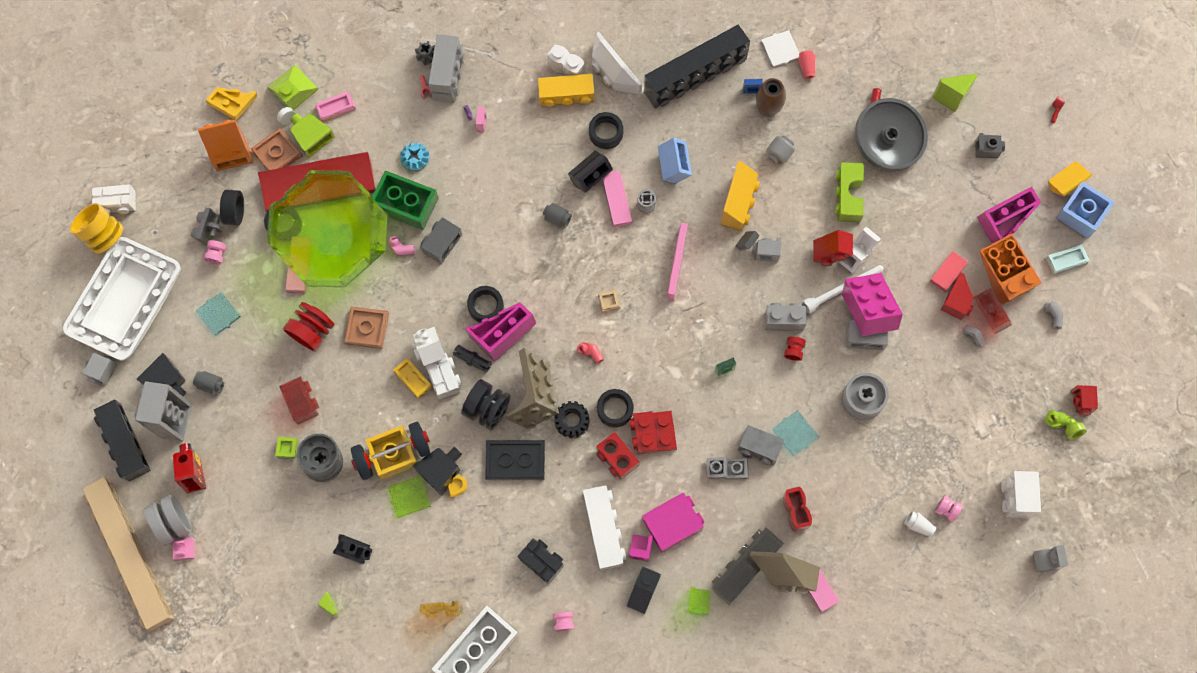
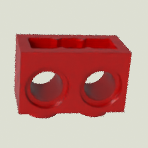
(621, 453)

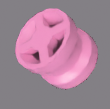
(563, 621)

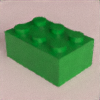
(405, 199)

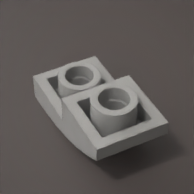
(727, 468)

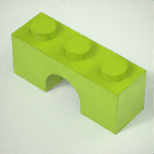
(849, 207)

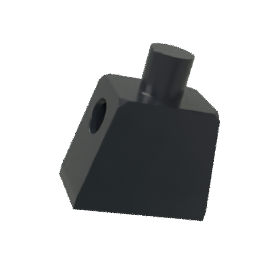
(163, 372)
(439, 468)

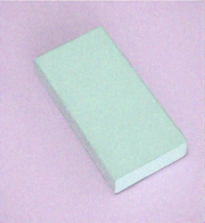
(1067, 259)

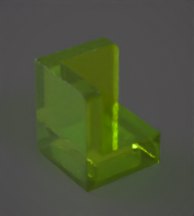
(698, 601)

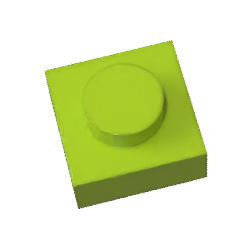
(286, 447)

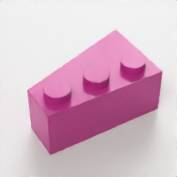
(502, 331)

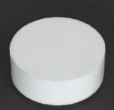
(285, 115)

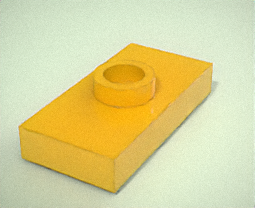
(412, 378)

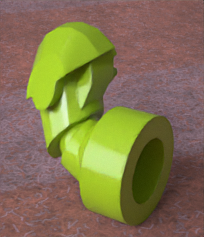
(1059, 419)

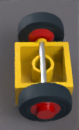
(390, 452)

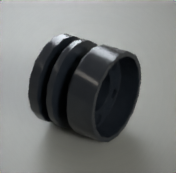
(482, 403)

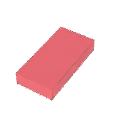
(949, 271)

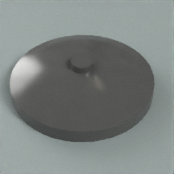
(891, 134)

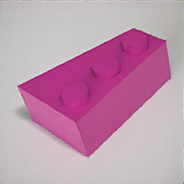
(1008, 215)

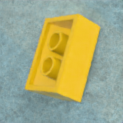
(740, 197)

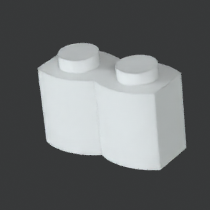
(565, 63)

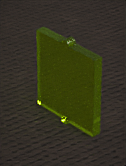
(409, 496)

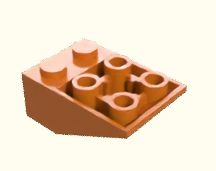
(225, 145)
(1008, 269)

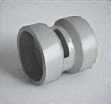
(646, 205)

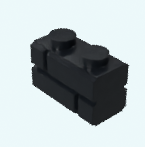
(590, 171)
(541, 560)

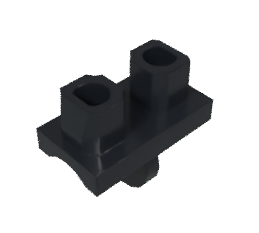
(352, 549)

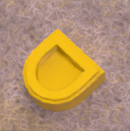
(458, 486)

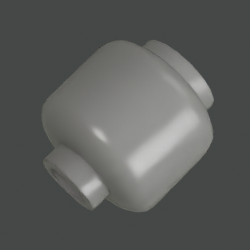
(781, 149)

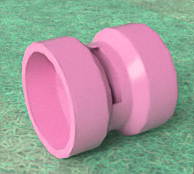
(214, 252)
(944, 506)

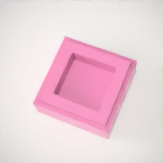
(481, 119)

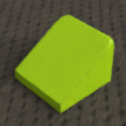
(328, 604)

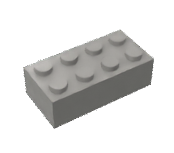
(163, 411)

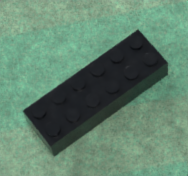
(696, 66)

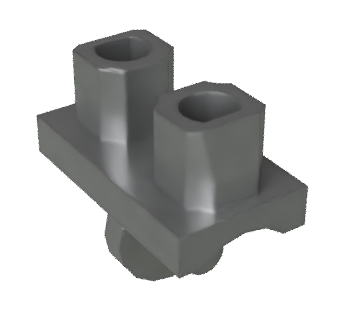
(208, 226)

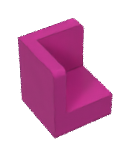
(640, 547)

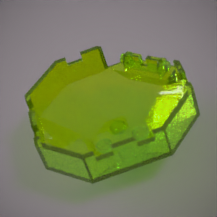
(327, 228)

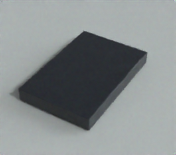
(515, 460)

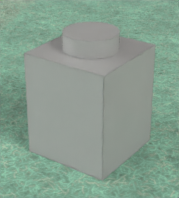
(99, 369)

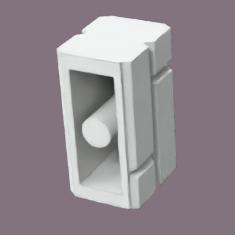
(115, 198)
(443, 378)

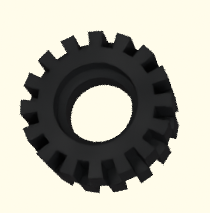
(575, 430)

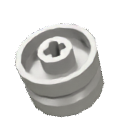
(870, 386)
(167, 519)

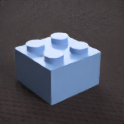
(1085, 210)

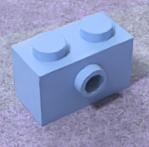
(674, 160)

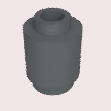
(557, 215)
(208, 382)

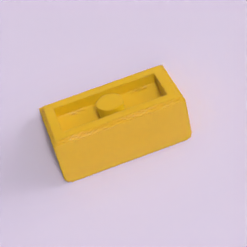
(1068, 179)

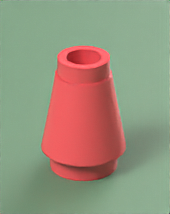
(807, 63)

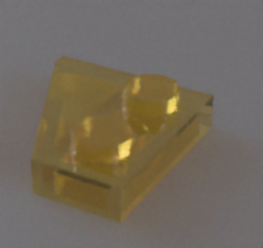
(449, 609)

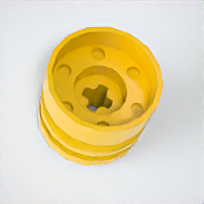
(96, 228)

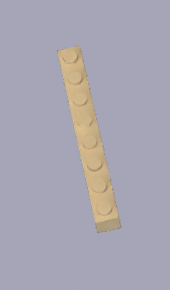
(128, 554)

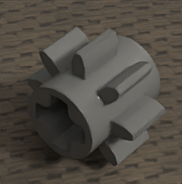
(425, 52)

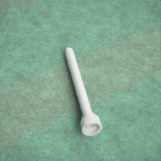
(812, 303)

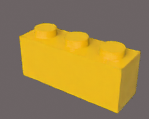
(566, 90)

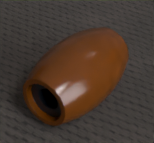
(770, 97)

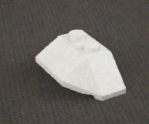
(612, 68)

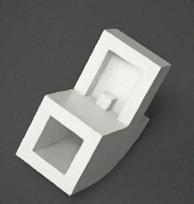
(862, 248)

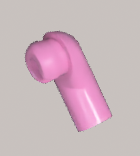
(398, 248)

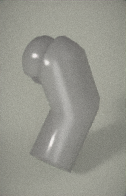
(1057, 314)

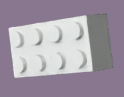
(478, 645)

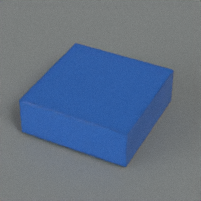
(751, 85)

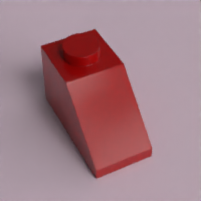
(959, 299)

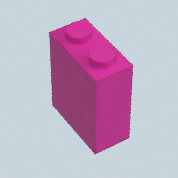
(673, 522)

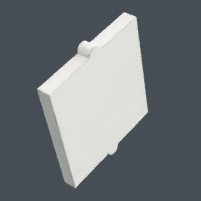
(780, 48)

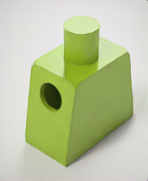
(310, 133)

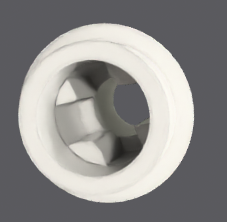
(919, 524)

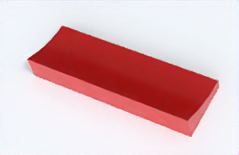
(277, 181)

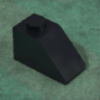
(643, 590)

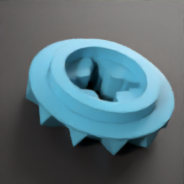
(414, 164)

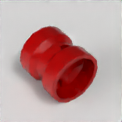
(794, 348)

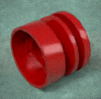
(307, 328)

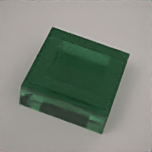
(725, 366)

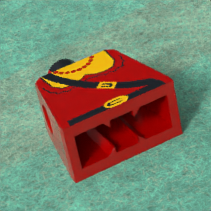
(188, 469)

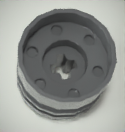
(310, 454)

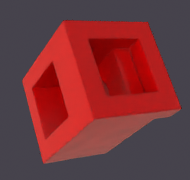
(1085, 399)

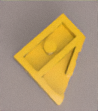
(230, 102)

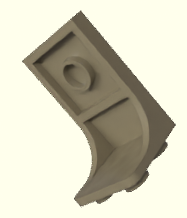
(539, 399)

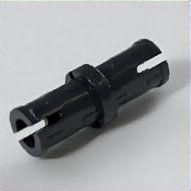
(472, 358)

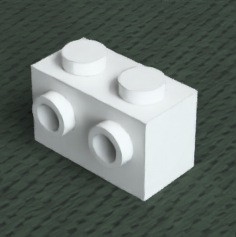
(427, 346)

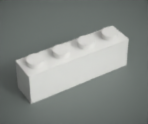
(603, 528)

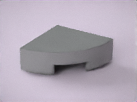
(975, 334)

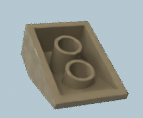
(787, 571)

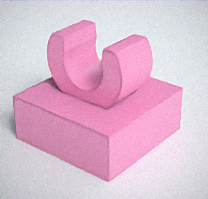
(183, 549)

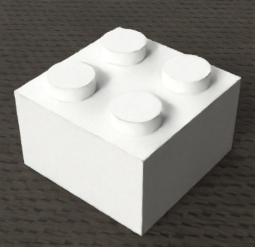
(1021, 494)

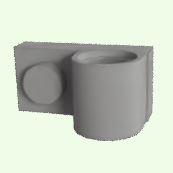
(1050, 559)

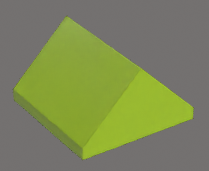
(953, 90)

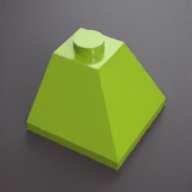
(292, 88)

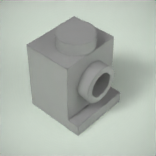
(767, 249)

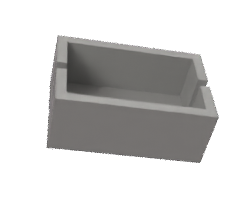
(446, 68)

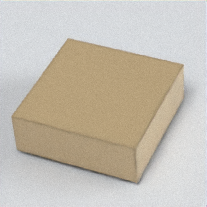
(609, 301)

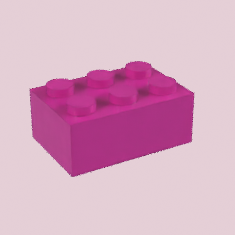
(872, 304)

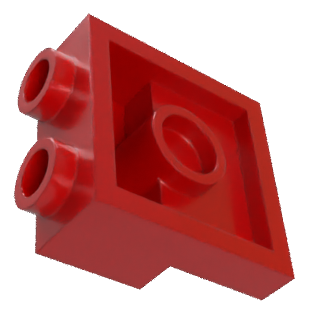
(653, 432)

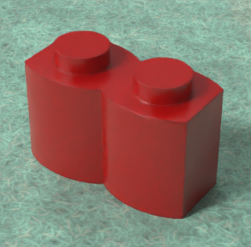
(799, 515)

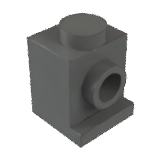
(989, 146)

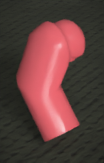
(590, 350)

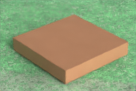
(276, 151)
(366, 327)

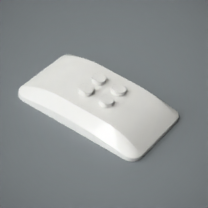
(122, 299)

